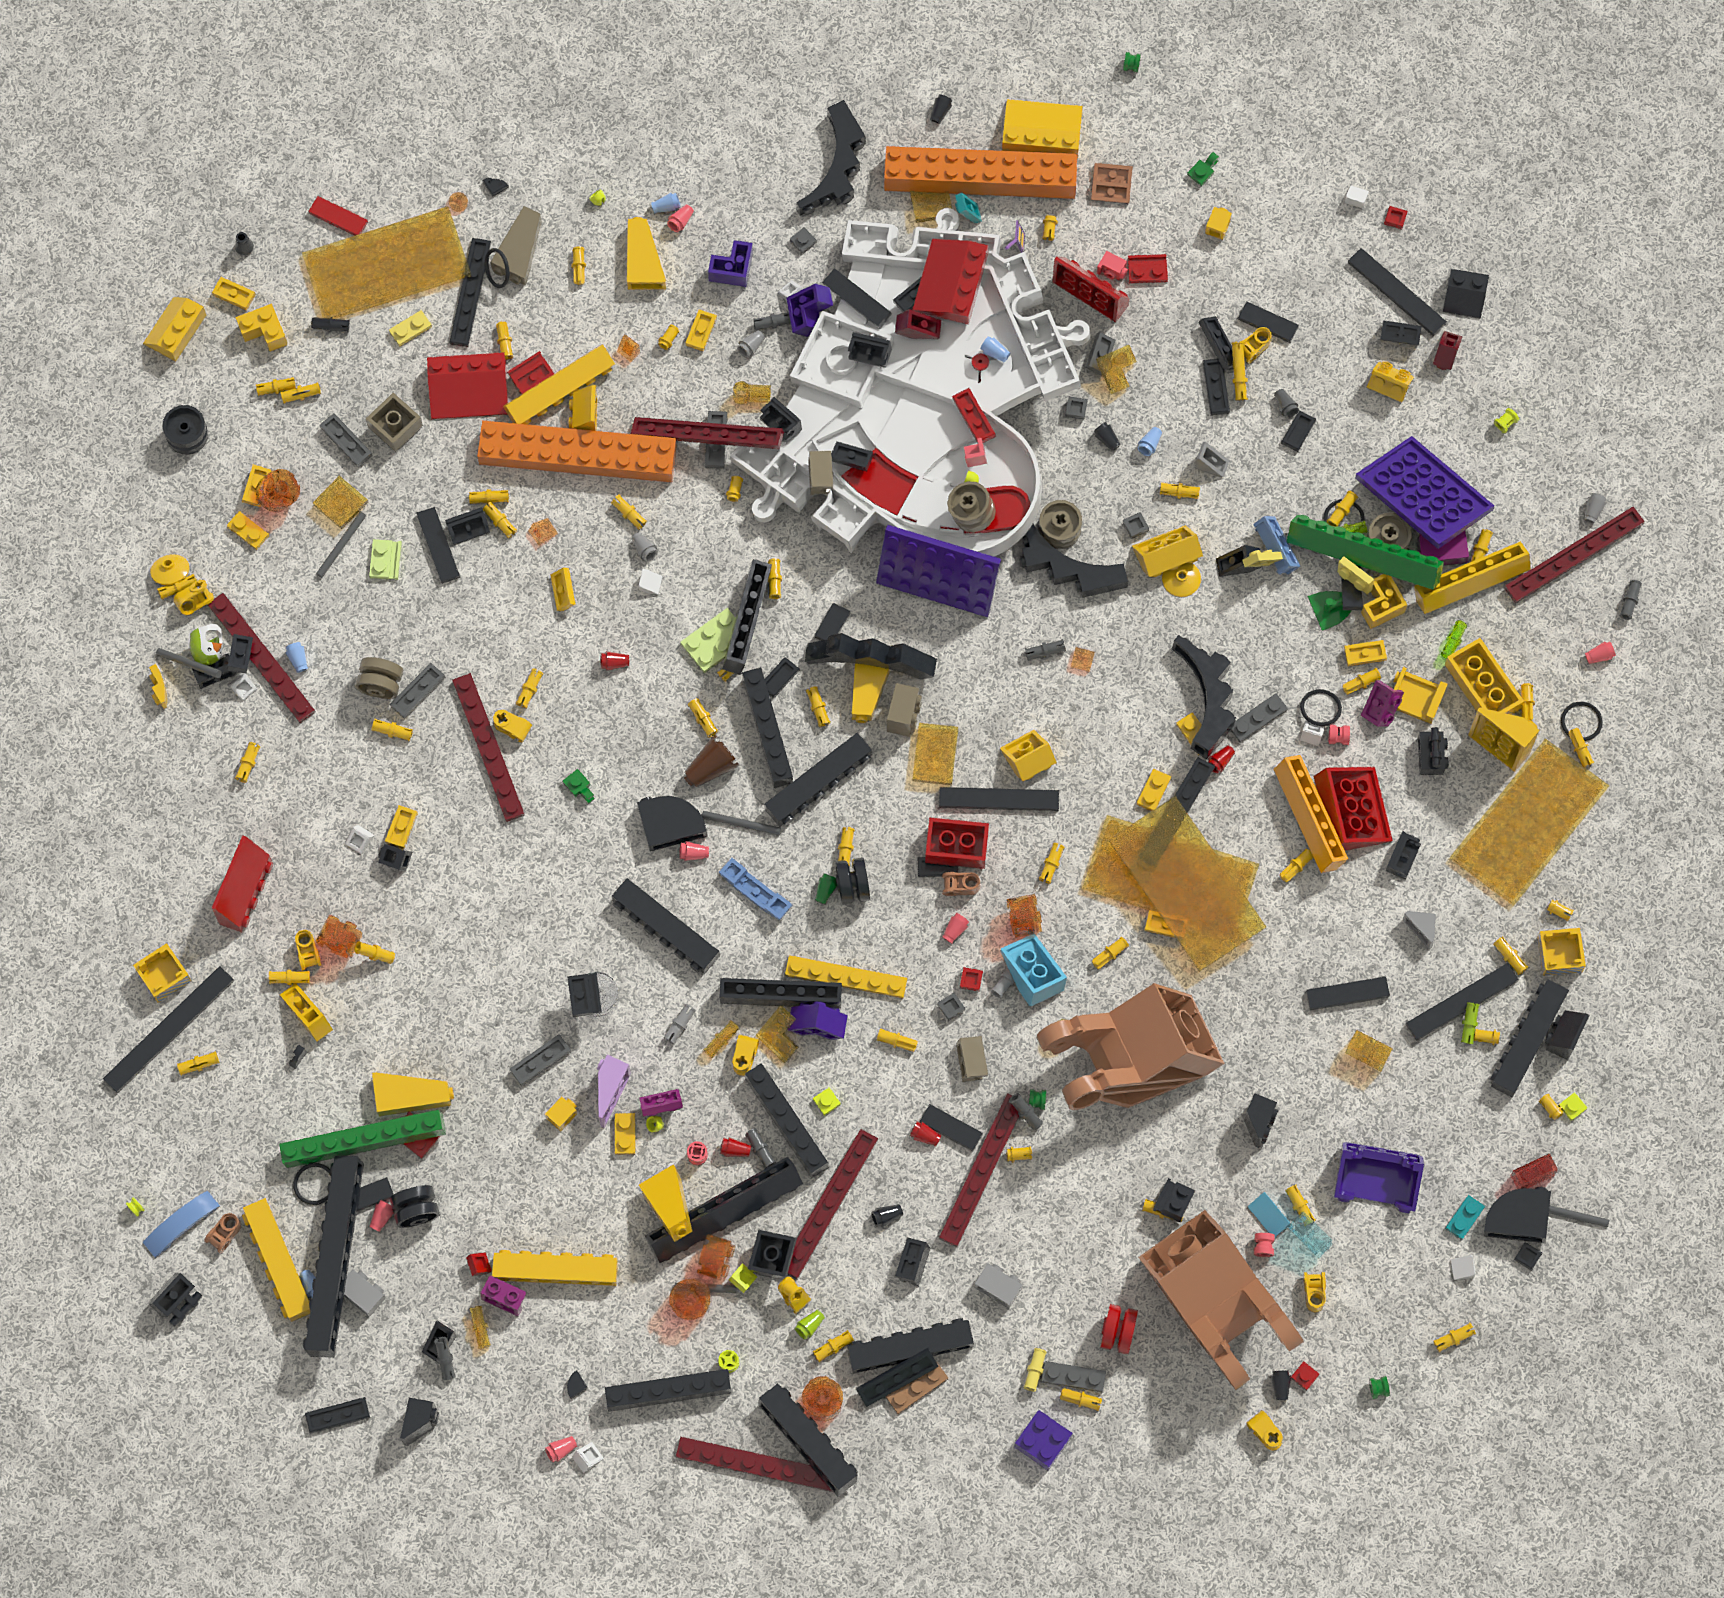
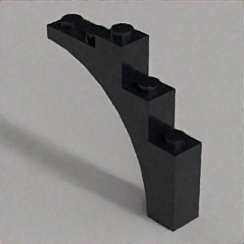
(845, 163)
(1062, 569)
(871, 652)
(1216, 694)

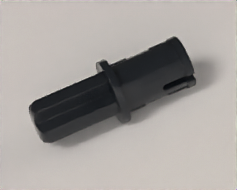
(330, 324)

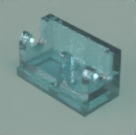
(1310, 1234)

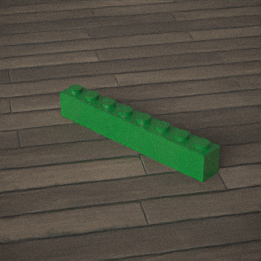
(1365, 552)
(362, 1138)

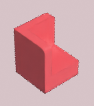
(975, 454)

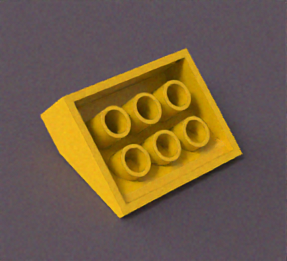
(1041, 127)
(1504, 736)

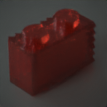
(1534, 1172)

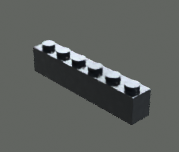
(746, 617)
(767, 727)
(818, 779)
(665, 926)
(779, 992)
(1529, 1038)
(786, 1120)
(899, 1347)
(667, 1390)
(808, 1440)

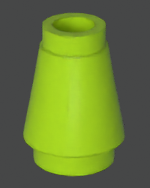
(807, 1326)

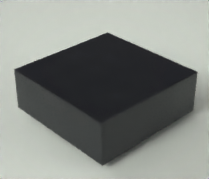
(1528, 1256)

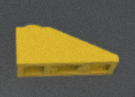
(306, 1012)

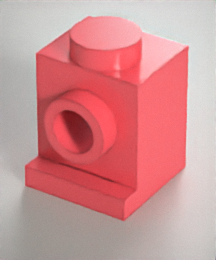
(1112, 266)

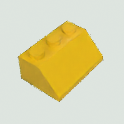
(175, 327)
(1168, 551)

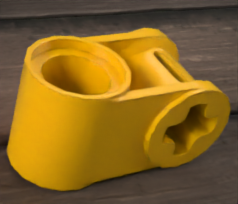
(1253, 346)
(193, 597)
(513, 727)
(307, 953)
(745, 1051)
(1314, 1288)
(793, 1295)
(1263, 1428)

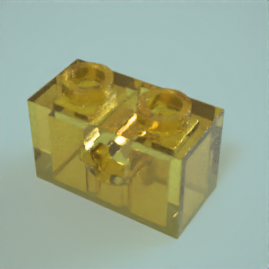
(1368, 1050)

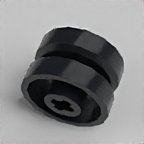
(185, 429)
(853, 880)
(414, 1206)

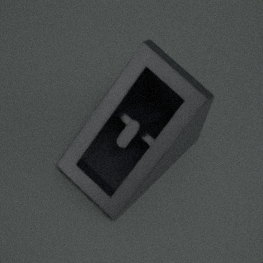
(438, 1330)

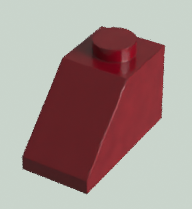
(917, 325)
(1447, 350)

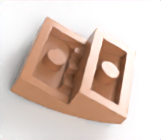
(1111, 183)

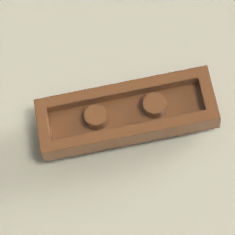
(914, 1391)

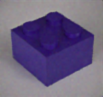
(1043, 1440)

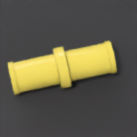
(1035, 1369)

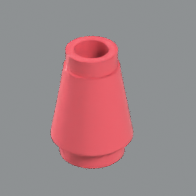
(680, 218)
(1600, 653)
(692, 851)
(955, 927)
(381, 1215)
(559, 1449)

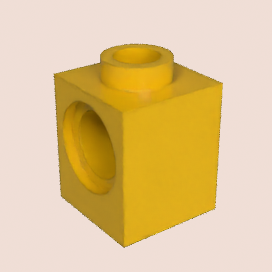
(1218, 222)
(561, 1113)

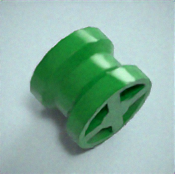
(1131, 62)
(1037, 1099)
(1379, 1387)

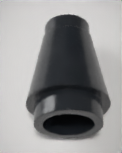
(940, 108)
(243, 244)
(1107, 436)
(885, 1215)
(1281, 1384)

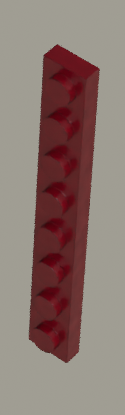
(709, 432)
(1574, 554)
(263, 659)
(488, 747)
(980, 1173)
(831, 1201)
(750, 1463)

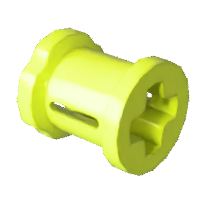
(1506, 420)

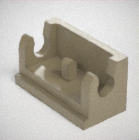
(820, 472)
(971, 1058)

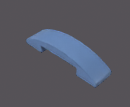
(754, 890)
(180, 1222)

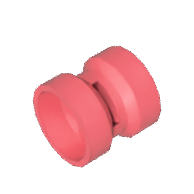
(1344, 734)
(697, 1157)
(1264, 1244)

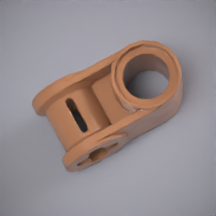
(959, 884)
(222, 1233)

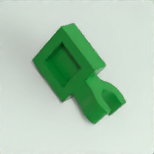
(1202, 170)
(578, 784)

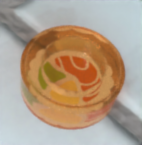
(458, 202)

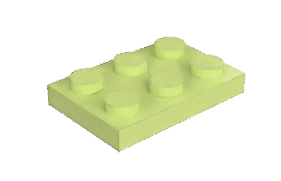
(710, 642)

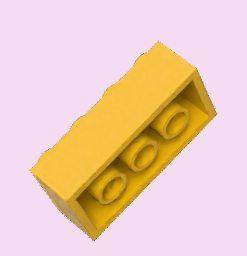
(1483, 679)

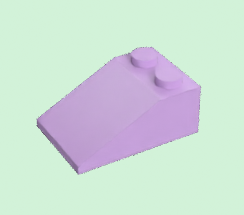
(611, 1082)

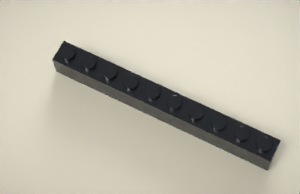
(333, 1256)

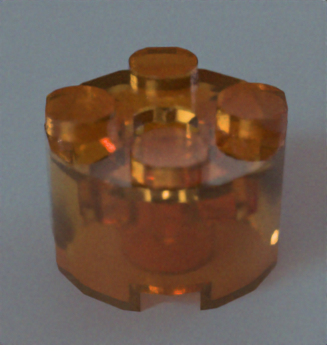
(271, 498)
(1024, 915)
(339, 936)
(715, 1257)
(681, 1305)
(811, 1394)

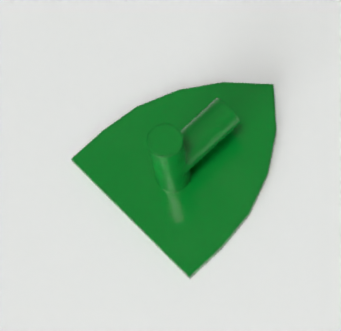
(1328, 608)

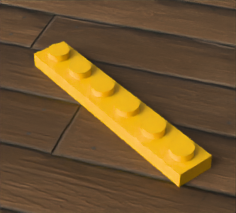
(849, 976)

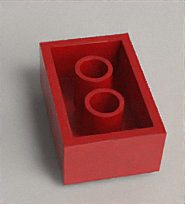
(957, 843)

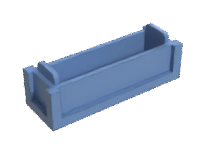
(1276, 541)

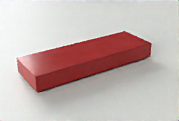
(338, 216)
(973, 415)

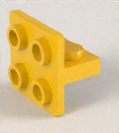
(1390, 381)

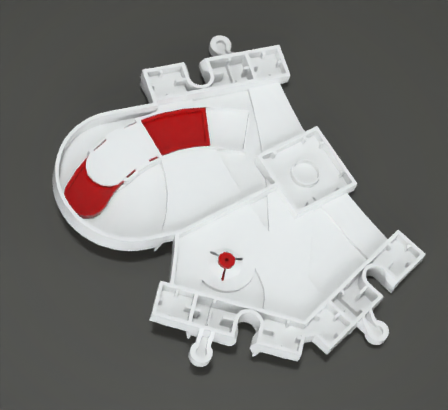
(908, 406)

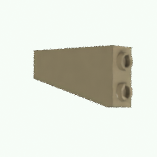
(519, 246)

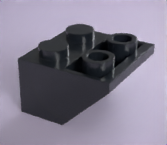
(1259, 1116)

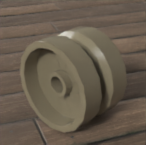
(971, 506)
(1060, 524)
(1391, 530)
(379, 678)

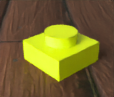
(826, 1101)
(1573, 1106)
(742, 1278)

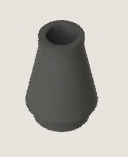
(1286, 404)

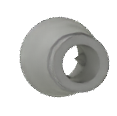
(750, 344)
(1594, 507)
(644, 547)

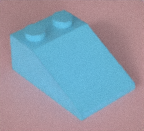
(1033, 970)

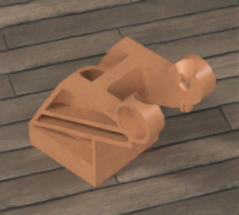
(1137, 1048)
(1215, 1291)

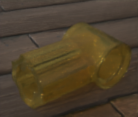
(754, 393)

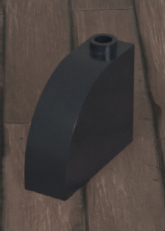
(670, 821)
(1520, 1215)

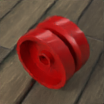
(1117, 1328)

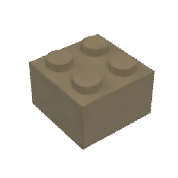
(394, 422)
(903, 710)

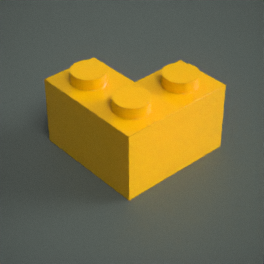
(262, 323)
(1387, 603)

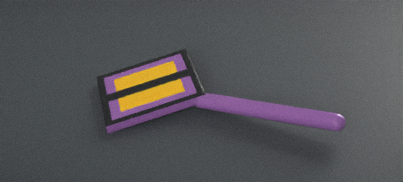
(1019, 238)

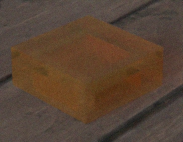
(1082, 659)

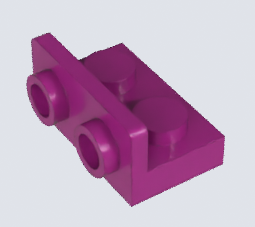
(1382, 704)
(661, 1102)
(503, 1295)

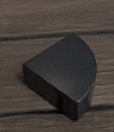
(495, 186)
(299, 1053)
(575, 1385)

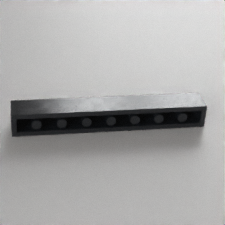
(728, 1208)

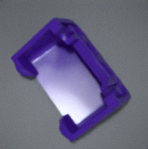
(1379, 1176)

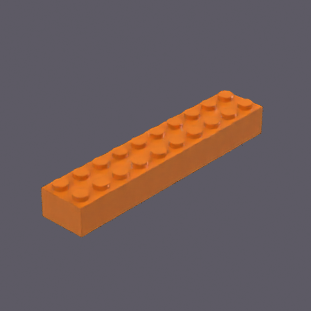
(980, 172)
(577, 451)

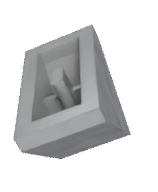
(1211, 461)
(1422, 926)

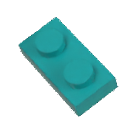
(968, 208)
(1465, 1217)

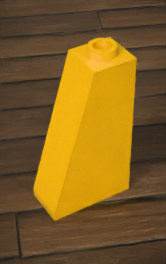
(643, 262)
(867, 690)
(403, 1093)
(667, 1199)

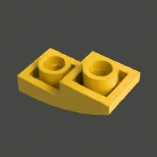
(159, 688)

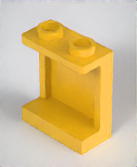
(1420, 696)

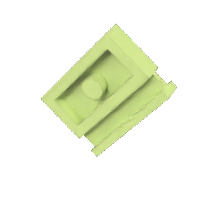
(385, 559)

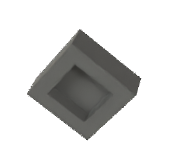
(803, 240)
(1076, 407)
(1135, 525)
(951, 1006)

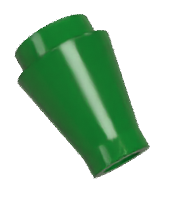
(826, 886)

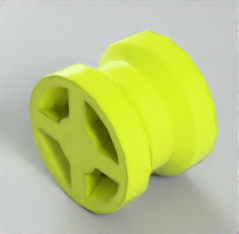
(726, 1358)

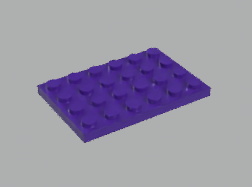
(1424, 492)
(938, 571)

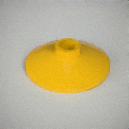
(169, 569)
(1182, 587)

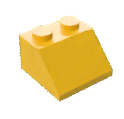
(584, 409)
(1028, 755)

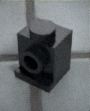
(402, 858)

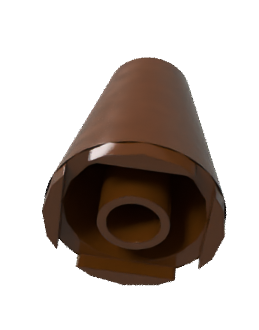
(710, 763)

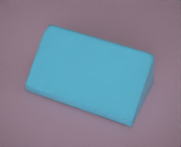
(1268, 1214)

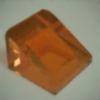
(628, 348)
(542, 531)

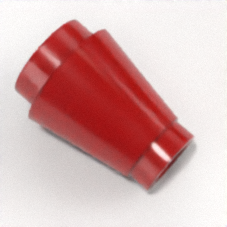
(613, 660)
(1221, 758)
(923, 1133)
(734, 1148)

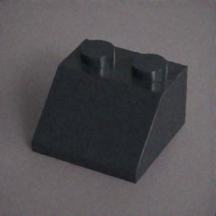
(1465, 293)
(1566, 1034)
(772, 1254)
(418, 1420)

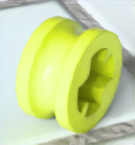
(135, 1206)

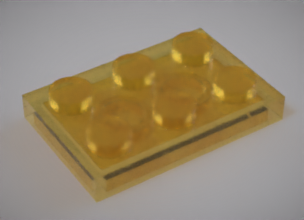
(935, 754)

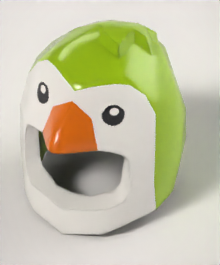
(206, 651)

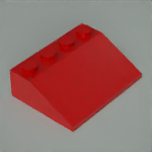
(951, 279)
(1089, 288)
(467, 385)
(1354, 805)
(242, 885)

